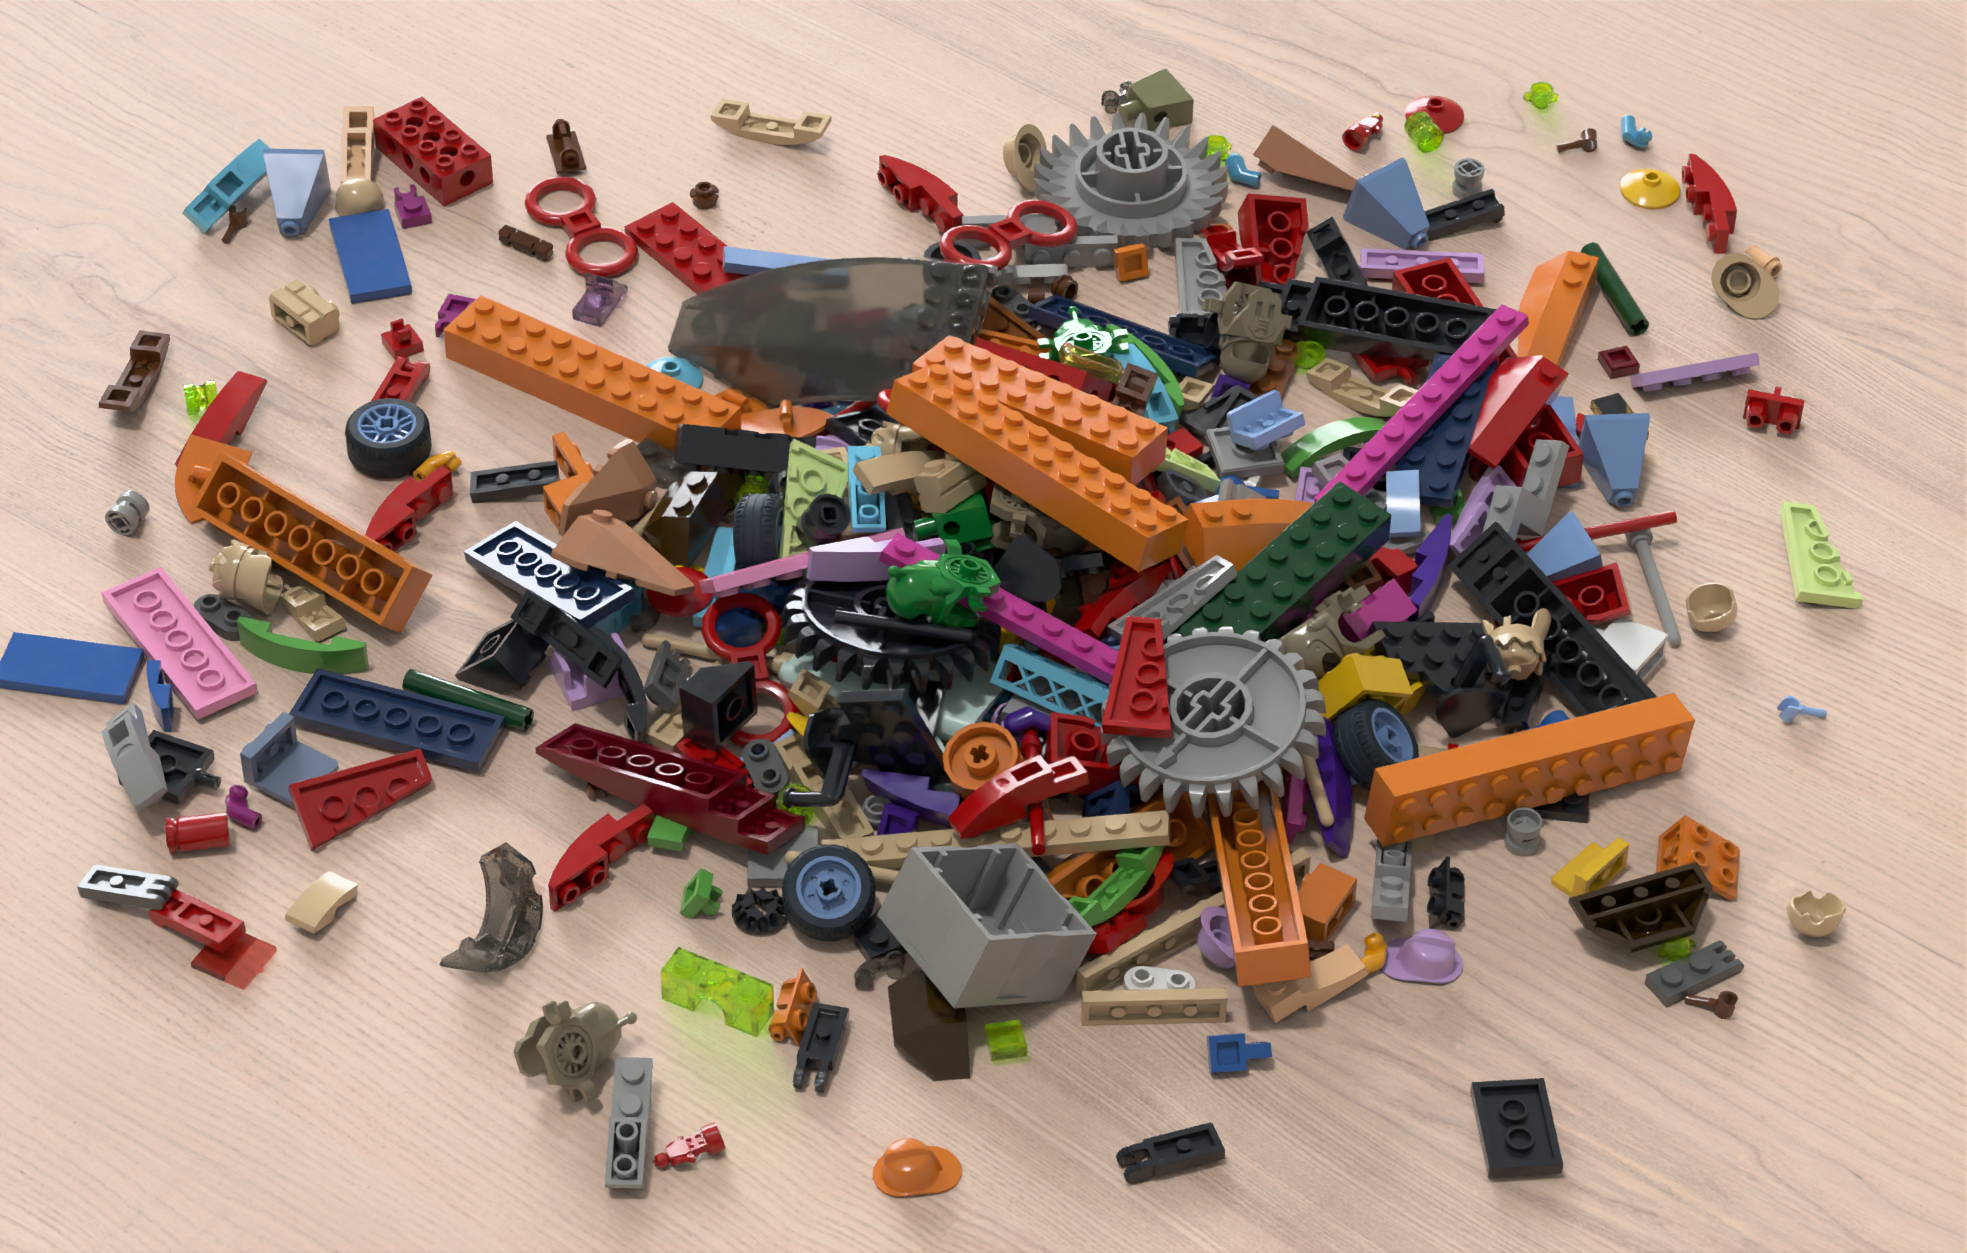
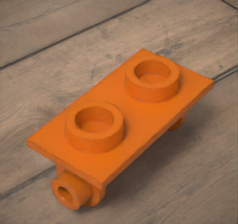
(794, 1008)

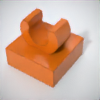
(1131, 262)

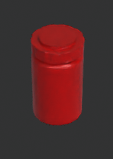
(197, 832)

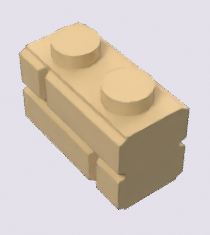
(305, 312)
(947, 484)

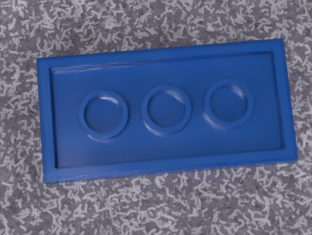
(370, 256)
(69, 667)

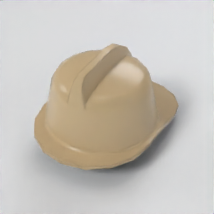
(1022, 152)
(1745, 285)

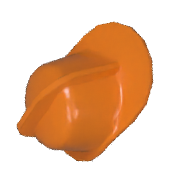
(916, 1169)

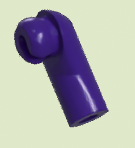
(1024, 719)

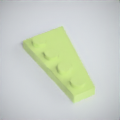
(808, 476)
(1813, 561)

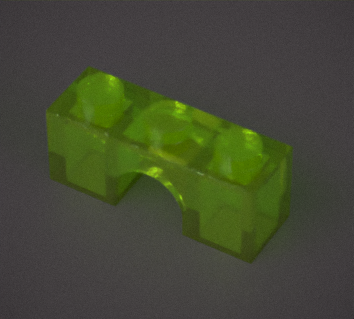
(742, 998)

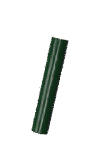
(1617, 292)
(431, 686)

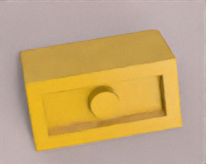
(1592, 868)

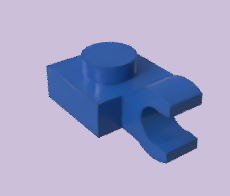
(1231, 1052)

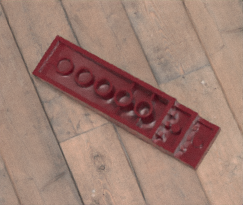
(675, 787)

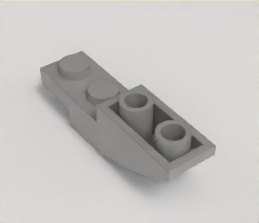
(134, 758)
(1391, 882)
(629, 1123)

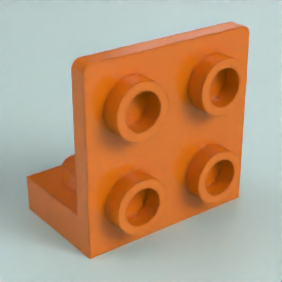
(1693, 842)

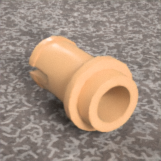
(1769, 264)

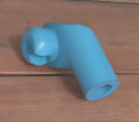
(1635, 137)
(1239, 173)

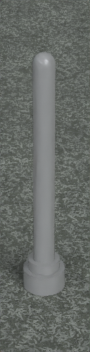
(1641, 542)

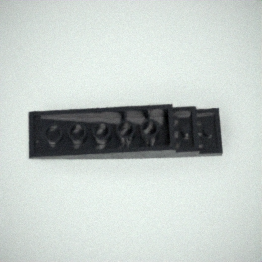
(1375, 319)
(1514, 586)

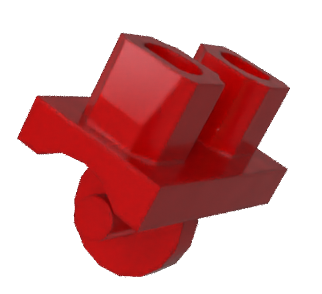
(1774, 410)

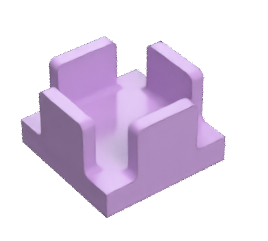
(577, 687)

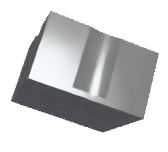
(986, 925)

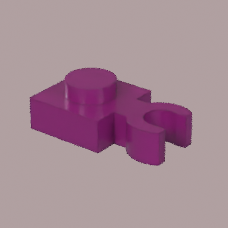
(410, 209)
(450, 309)

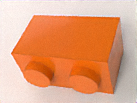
(1325, 900)

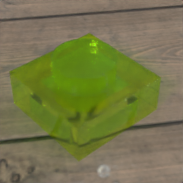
(1005, 1040)

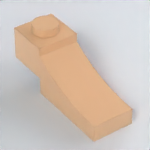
(357, 142)
(1328, 978)

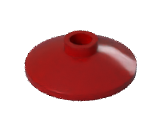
(1443, 111)
(684, 604)

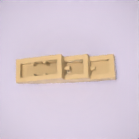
(894, 471)
(842, 819)

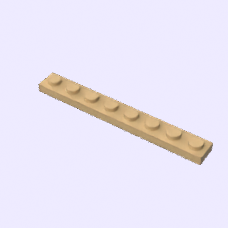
(1161, 940)

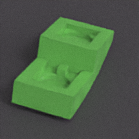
(668, 834)

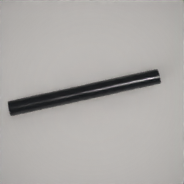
(903, 626)

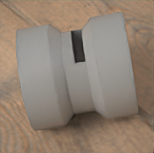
(1468, 177)
(125, 515)
(1523, 832)

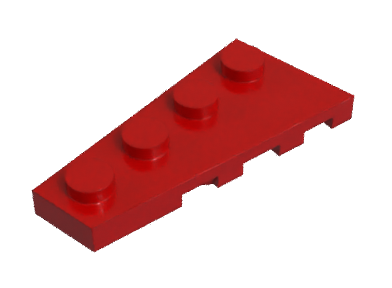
(1139, 683)
(353, 795)

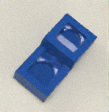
(160, 695)

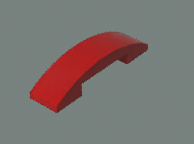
(1227, 251)

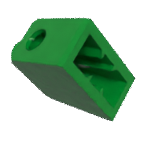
(962, 523)

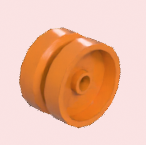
(979, 755)

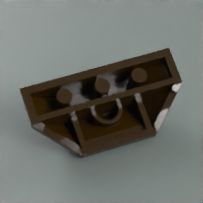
(690, 514)
(1646, 908)
(929, 1027)

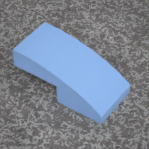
(1404, 502)

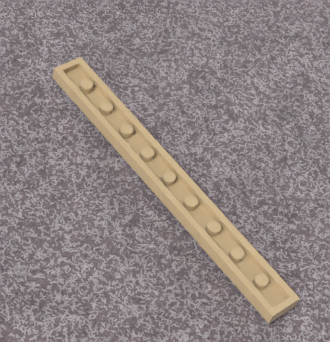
(1061, 837)

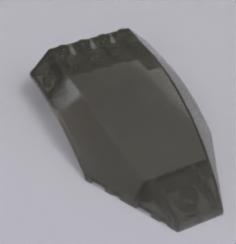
(831, 325)

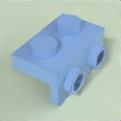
(1263, 421)

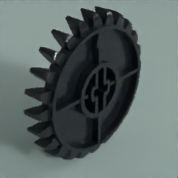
(874, 653)

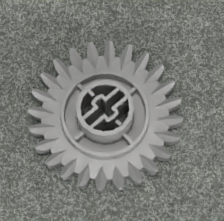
(1133, 182)
(1234, 721)

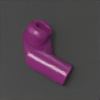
(238, 809)

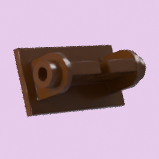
(565, 148)

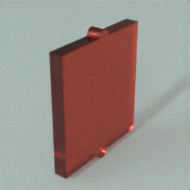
(238, 963)

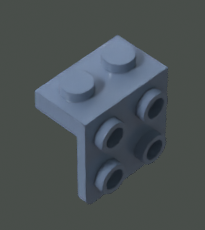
(279, 760)

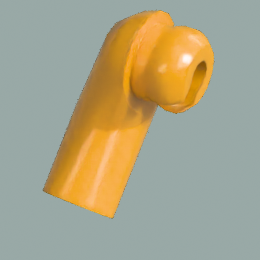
(447, 459)
(1374, 952)

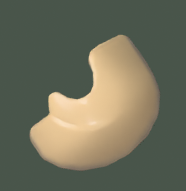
(358, 196)
(1711, 607)
(1815, 915)

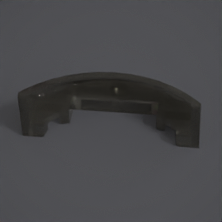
(510, 916)

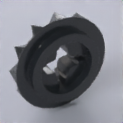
(752, 919)

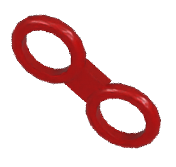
(581, 226)
(1011, 233)
(753, 654)

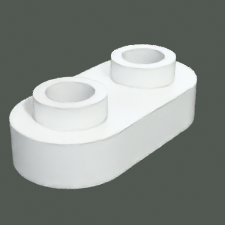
(1049, 272)
(1157, 978)

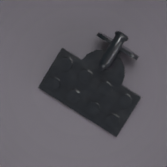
(1037, 575)
(1451, 666)
(871, 730)

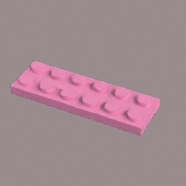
(760, 574)
(189, 650)

